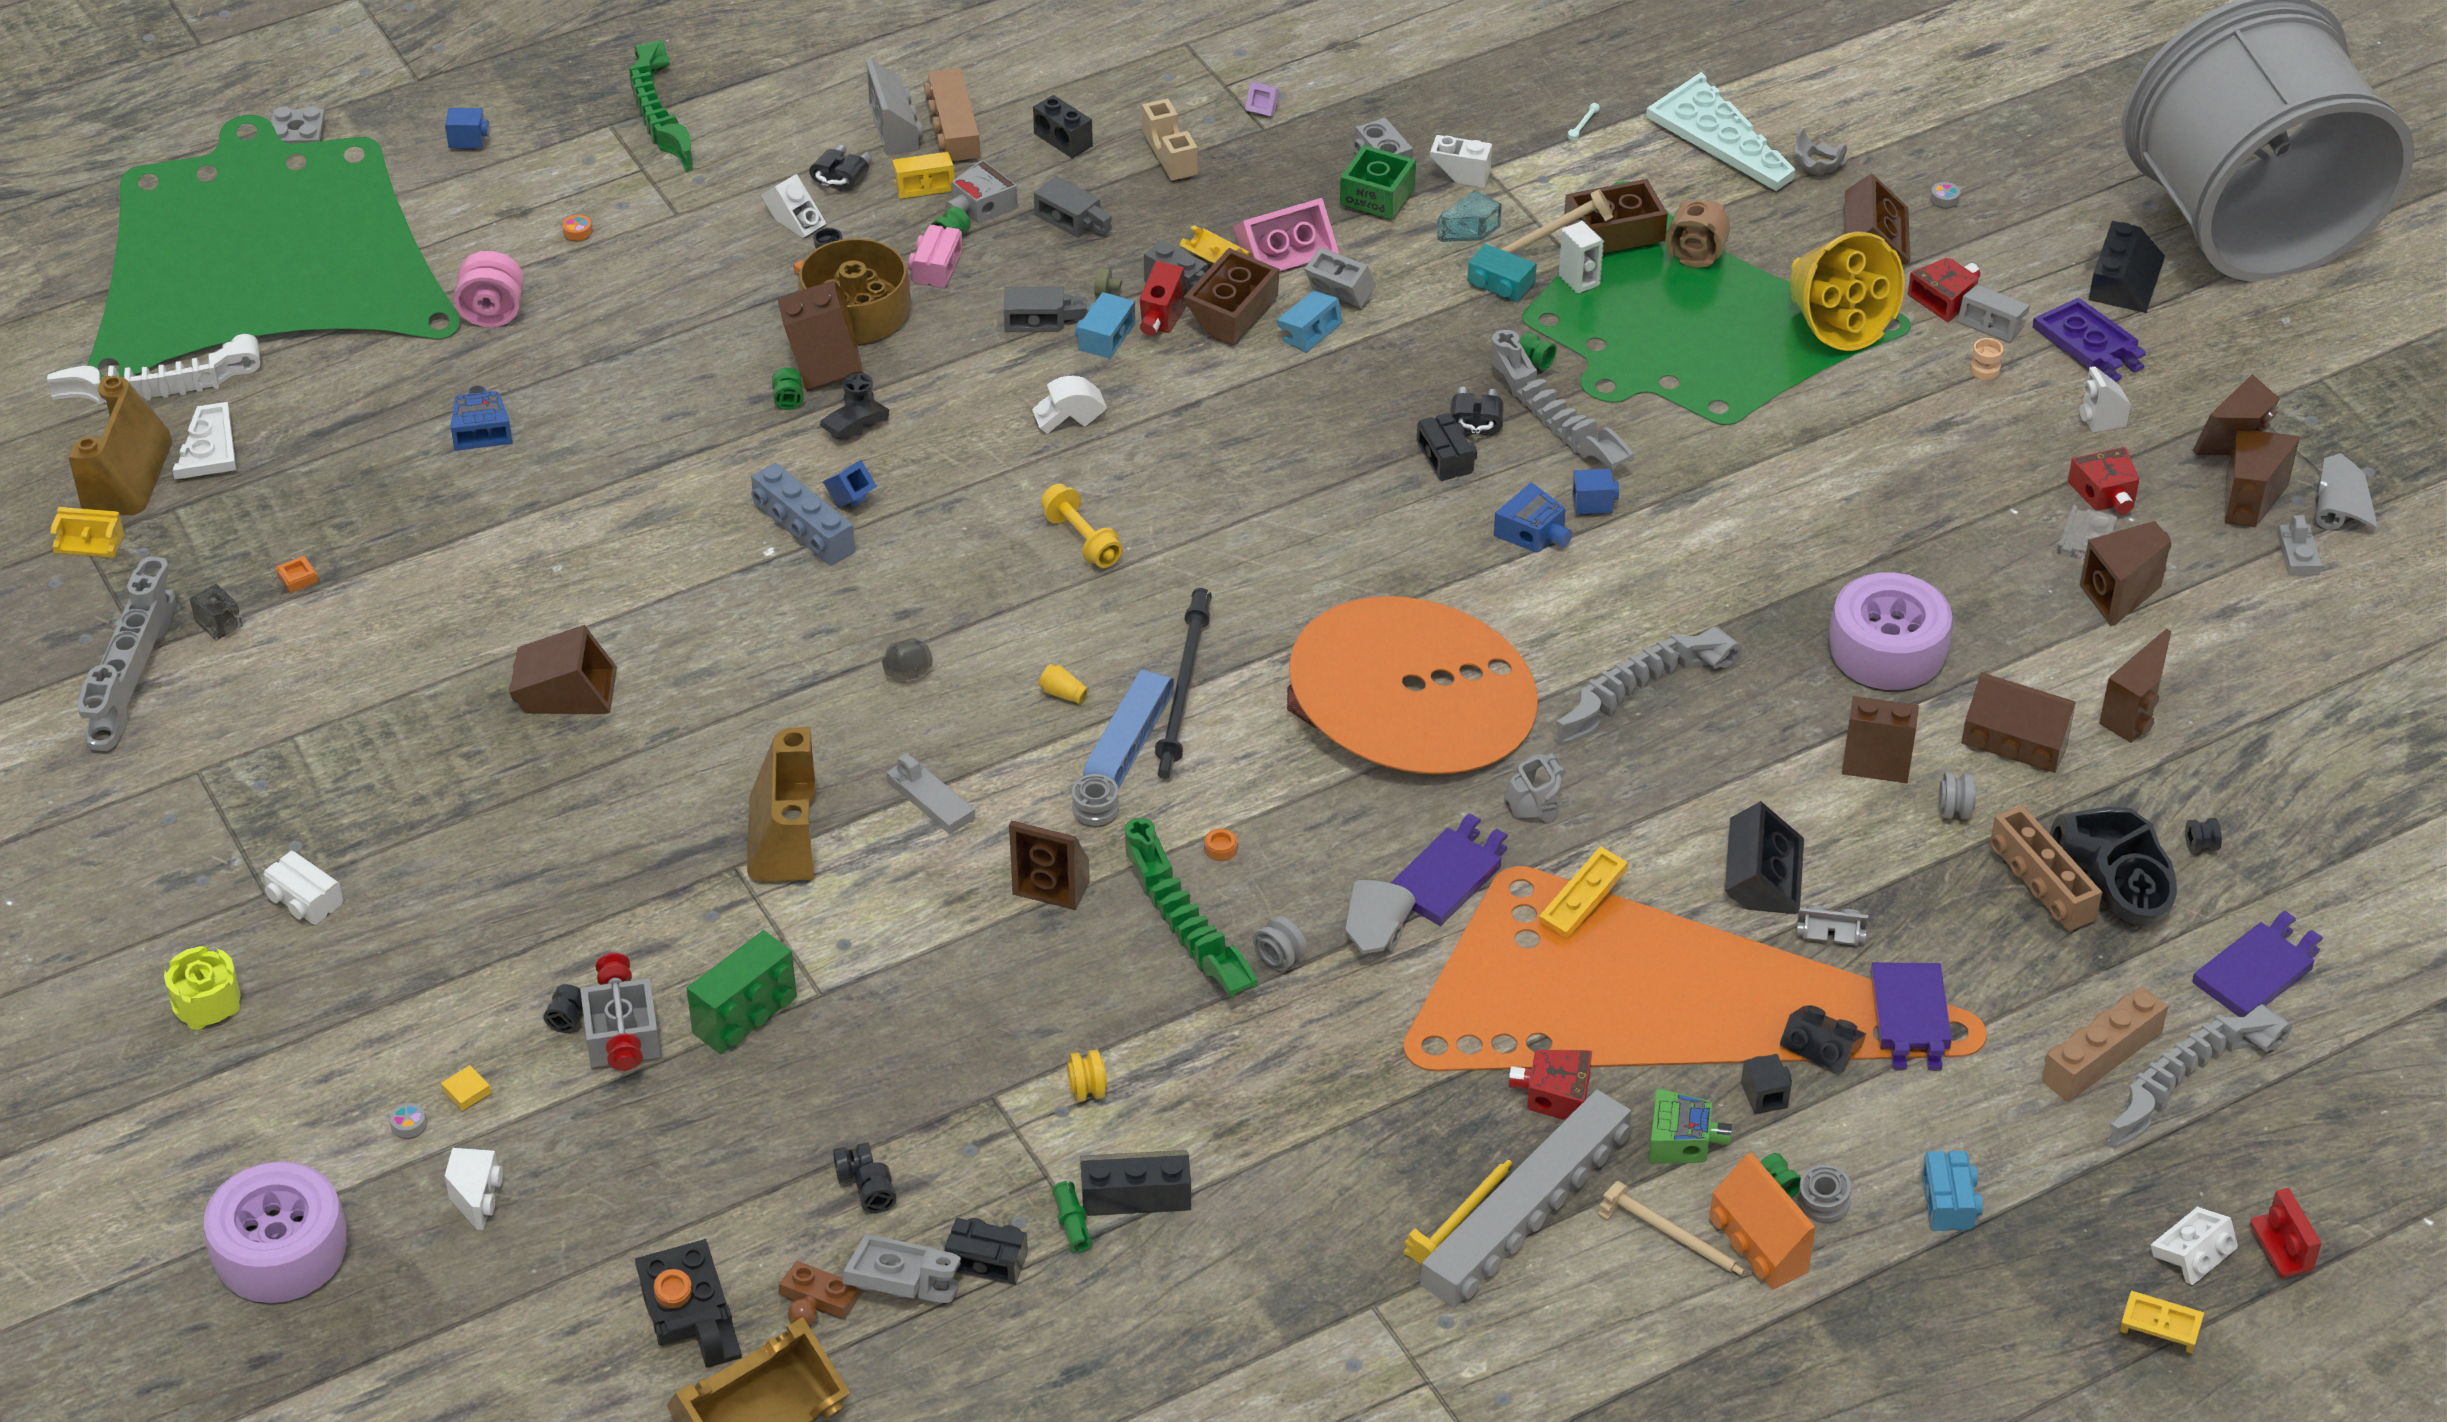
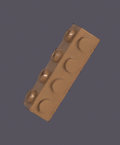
(952, 114)
(2045, 868)
(2104, 1043)

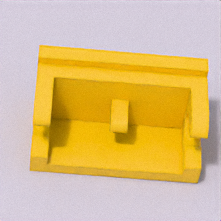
(923, 175)
(1208, 245)
(87, 532)
(2162, 1319)

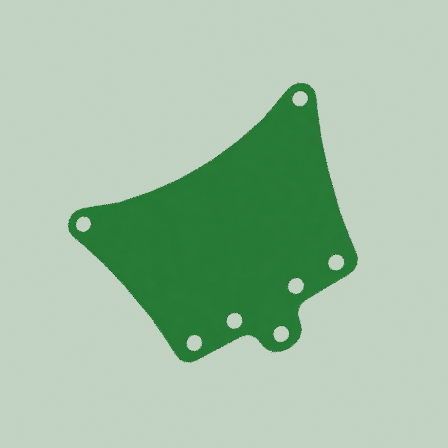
(262, 251)
(1714, 328)

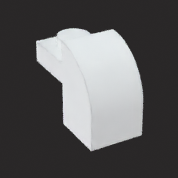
(1069, 397)

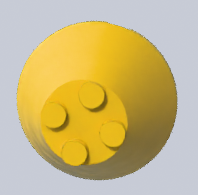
(1849, 289)

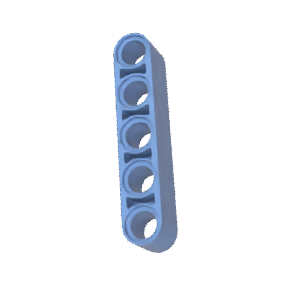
(1130, 726)

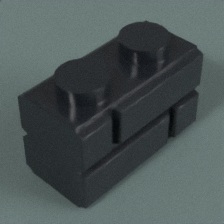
(1446, 446)
(988, 1249)

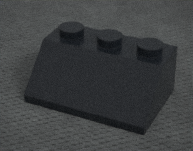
(2126, 268)
(1764, 861)
(1136, 1182)

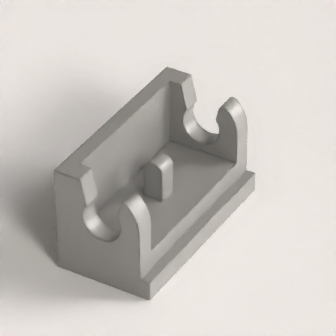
(1992, 313)

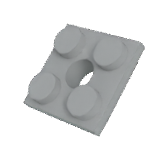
(298, 125)

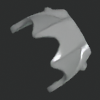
(1805, 147)
(1531, 801)

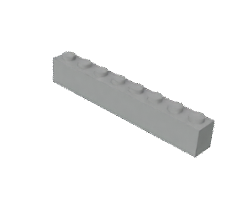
(1525, 1199)

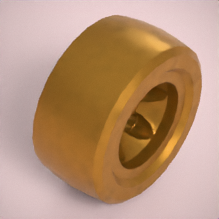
(867, 273)

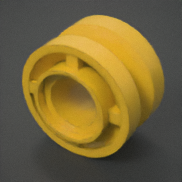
(1087, 1075)

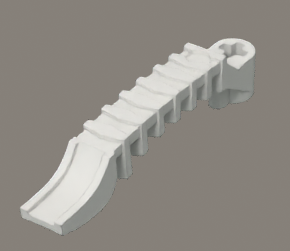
(234, 358)

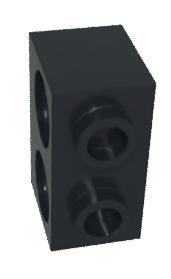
(1062, 126)

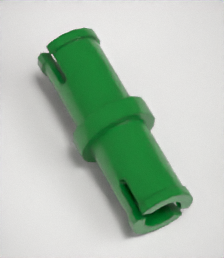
(1072, 1217)

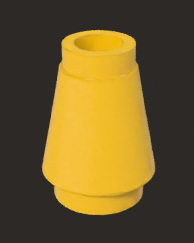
(1062, 684)

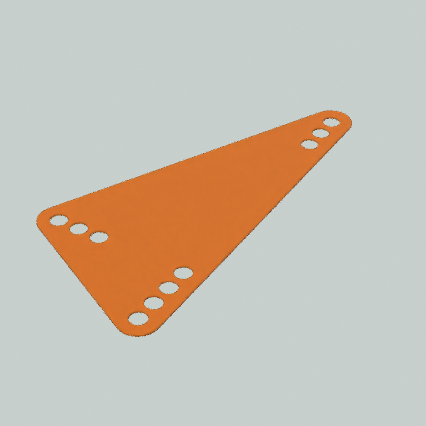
(1632, 989)

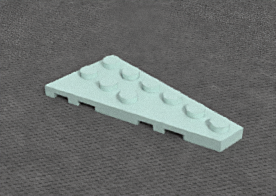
(1720, 129)

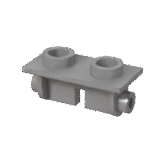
(1818, 920)

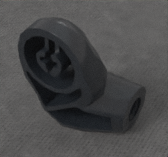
(2121, 860)

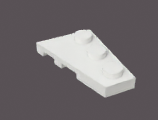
(209, 443)

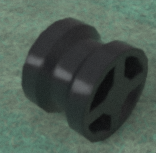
(857, 387)
(2203, 835)

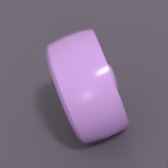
(1885, 651)
(280, 1256)

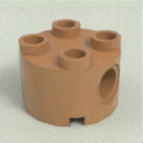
(1698, 232)

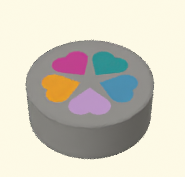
(1945, 194)
(407, 1120)

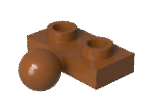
(816, 1290)

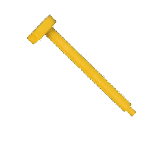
(1420, 1246)

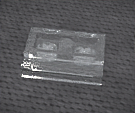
(2084, 526)

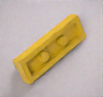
(1583, 892)

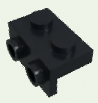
(1821, 1037)

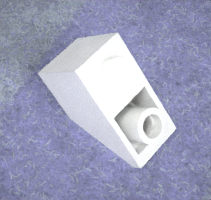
(1463, 160)
(793, 207)
(2104, 403)
(472, 1183)

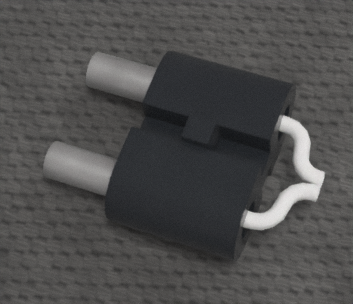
(841, 171)
(1480, 413)

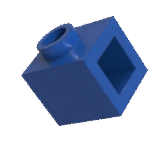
(466, 128)
(850, 485)
(1594, 491)

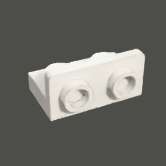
(2197, 1243)

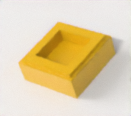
(466, 1088)

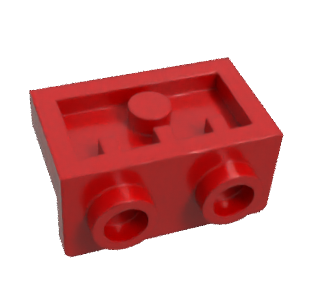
(2287, 1236)

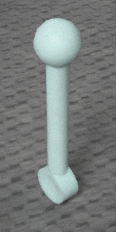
(1573, 134)

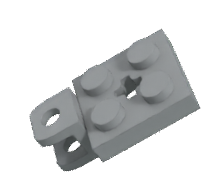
(902, 1269)

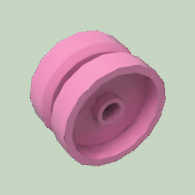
(488, 289)

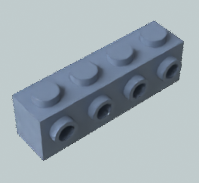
(803, 514)

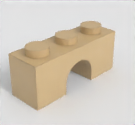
(1173, 149)

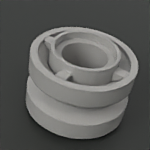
(1957, 795)
(1095, 799)
(1280, 943)
(1825, 1207)

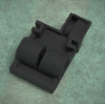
(705, 1311)

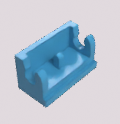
(1311, 320)

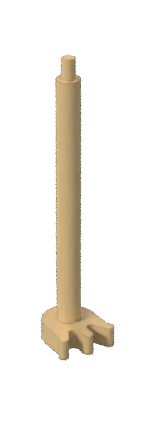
(1599, 202)
(1617, 1197)

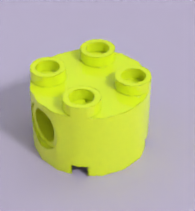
(202, 987)

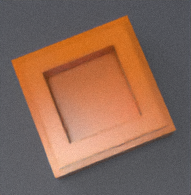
(297, 574)

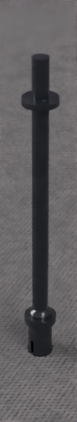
(1196, 617)

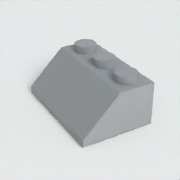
(892, 110)

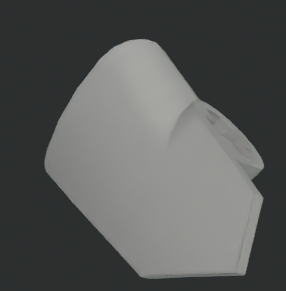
(2343, 493)
(1377, 914)

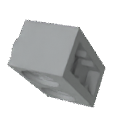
(1383, 136)
(1340, 277)

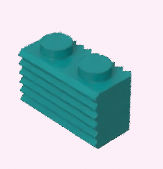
(1501, 272)

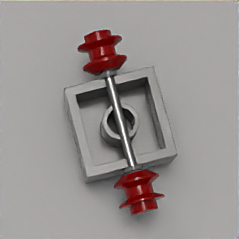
(619, 1016)

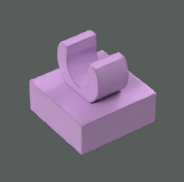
(1262, 98)

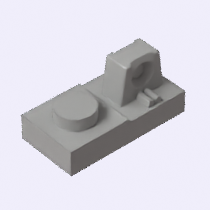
(2299, 547)

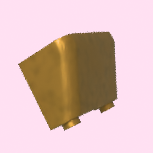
(127, 460)
(776, 1383)

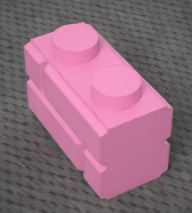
(935, 256)

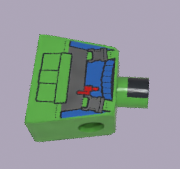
(1684, 1129)

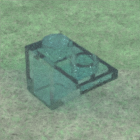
(1469, 219)

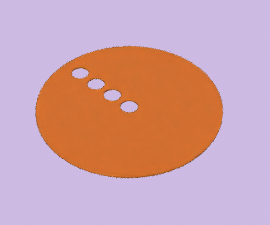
(1351, 686)

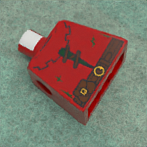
(1942, 286)
(1162, 298)
(2105, 479)
(1555, 1082)

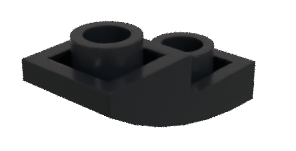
(852, 417)

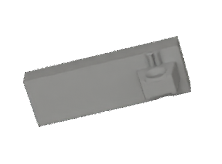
(930, 794)

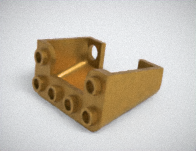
(776, 845)

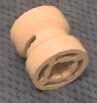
(1986, 364)

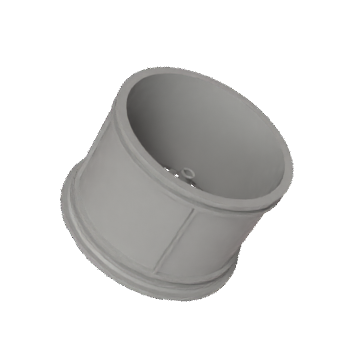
(2238, 86)

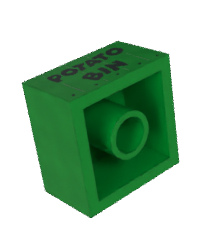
(1377, 182)

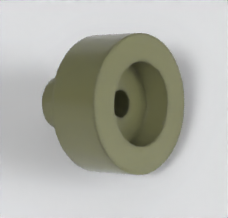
(1105, 282)

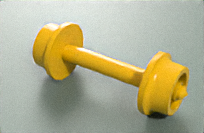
(1101, 546)

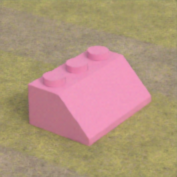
(1287, 235)

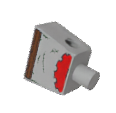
(983, 193)

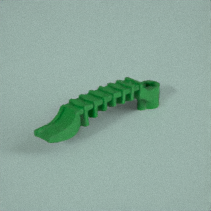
(664, 129)
(1201, 940)

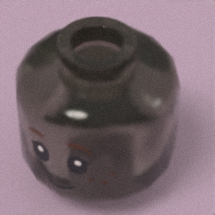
(907, 660)

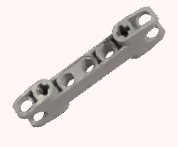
(114, 680)

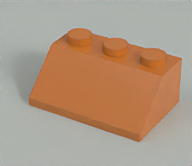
(1763, 1223)

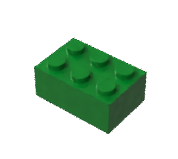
(742, 992)

